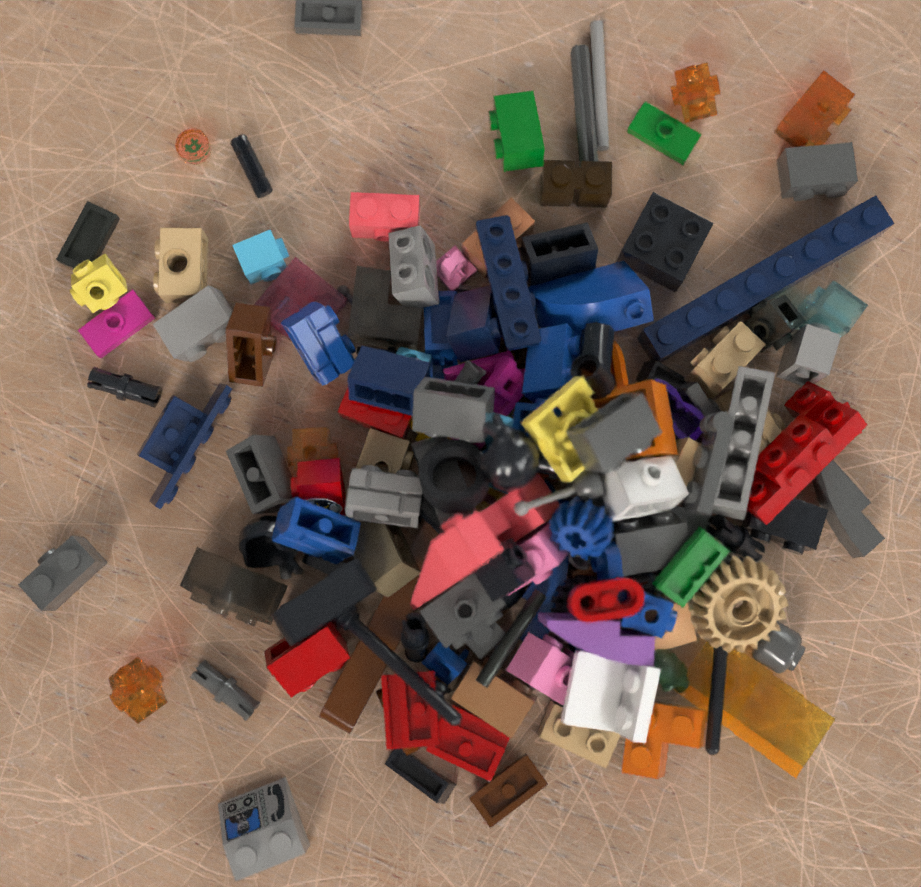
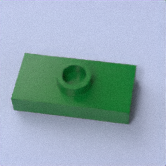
(663, 133)
(691, 567)

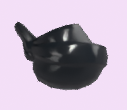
(511, 457)
(262, 552)

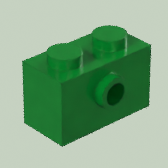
(518, 131)

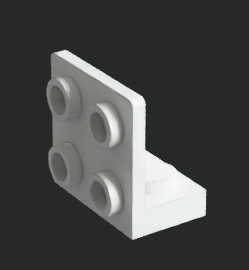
(610, 696)

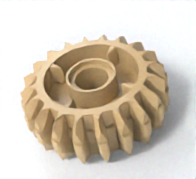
(749, 622)

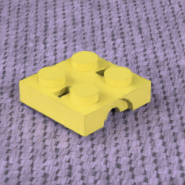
(550, 432)

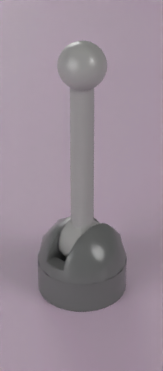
(586, 486)

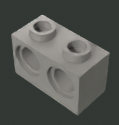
(413, 268)

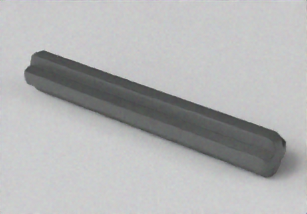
(584, 103)

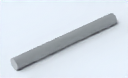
(599, 85)

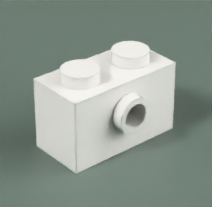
(643, 488)

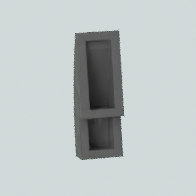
(844, 505)

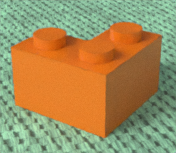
(667, 725)

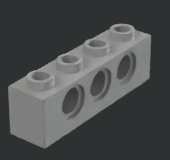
(749, 413)

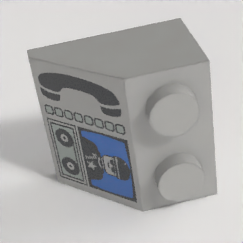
(261, 829)

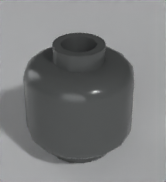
(782, 651)

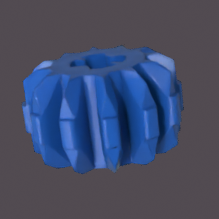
(581, 528)

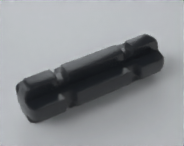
(251, 166)

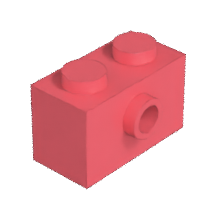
(380, 214)

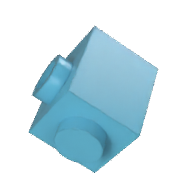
(261, 257)

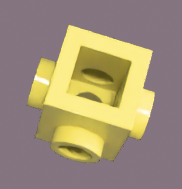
(97, 284)

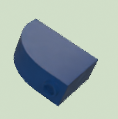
(601, 295)

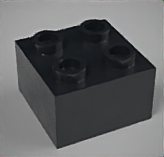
(665, 242)

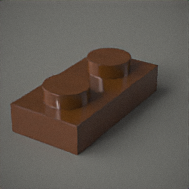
(508, 790)

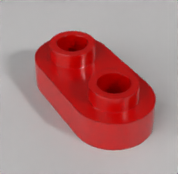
(604, 599)

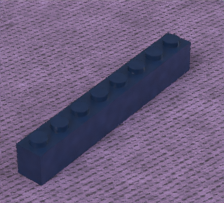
(765, 280)

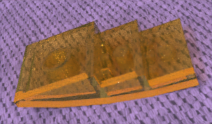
(761, 709)

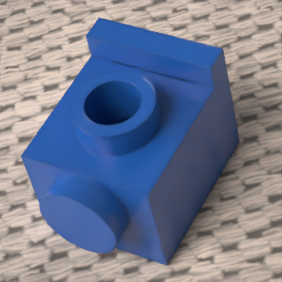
(664, 620)

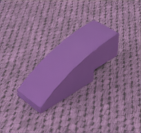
(603, 638)

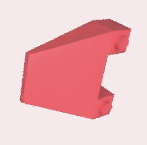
(477, 539)

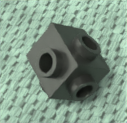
(774, 322)

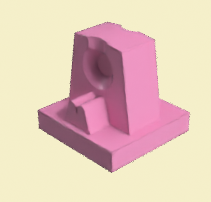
(454, 269)

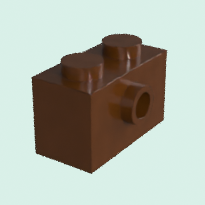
(249, 344)

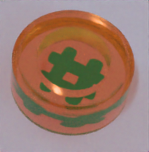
(193, 146)

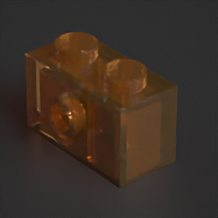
(815, 112)

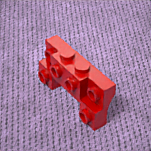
(801, 450)

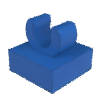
(445, 662)

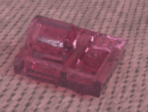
(296, 289)

